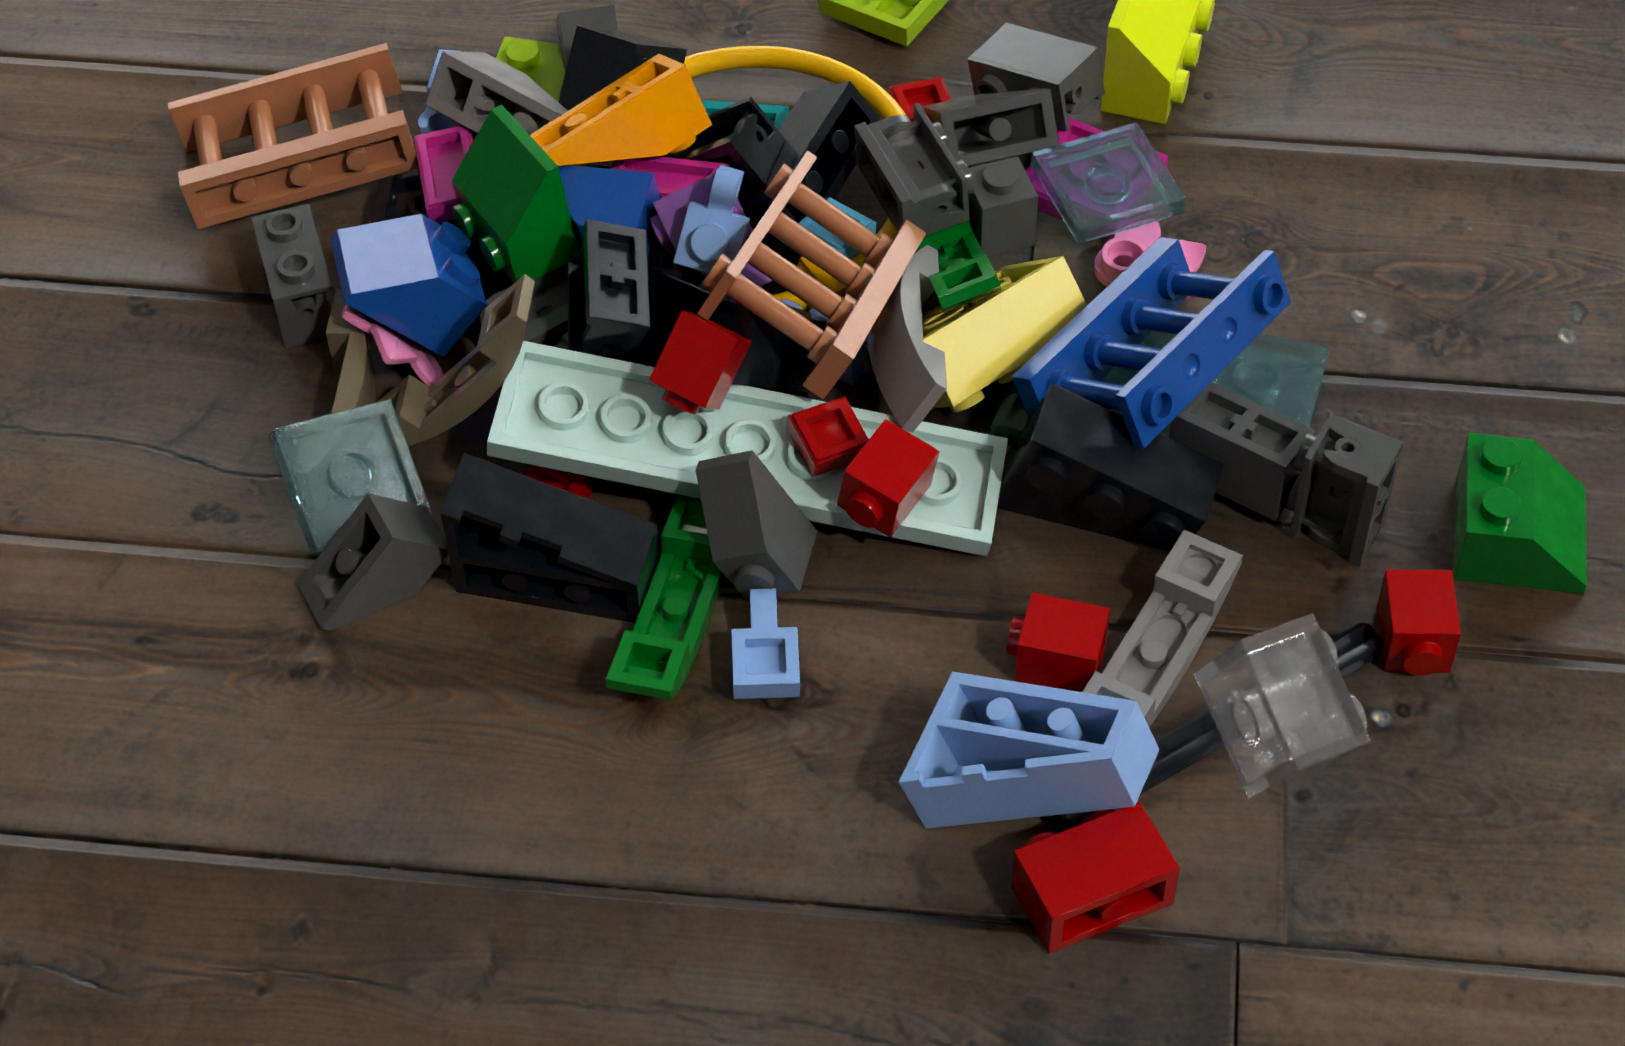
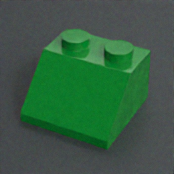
(513, 201)
(1518, 517)

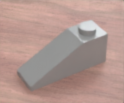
(476, 82)

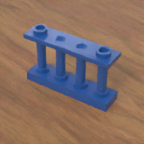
(1144, 302)

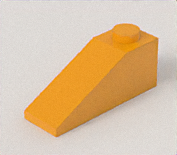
(637, 116)

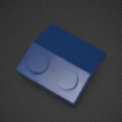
(411, 278)

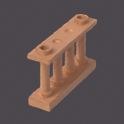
(301, 167)
(849, 316)

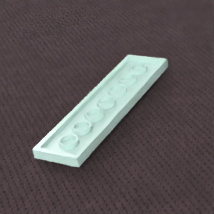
(613, 425)

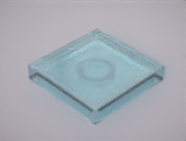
(1108, 182)
(340, 460)

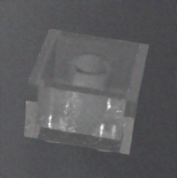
(1282, 705)

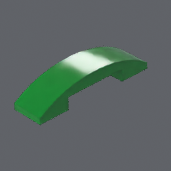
(963, 267)
(675, 611)

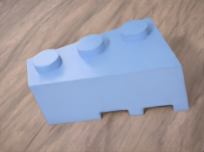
(1025, 753)

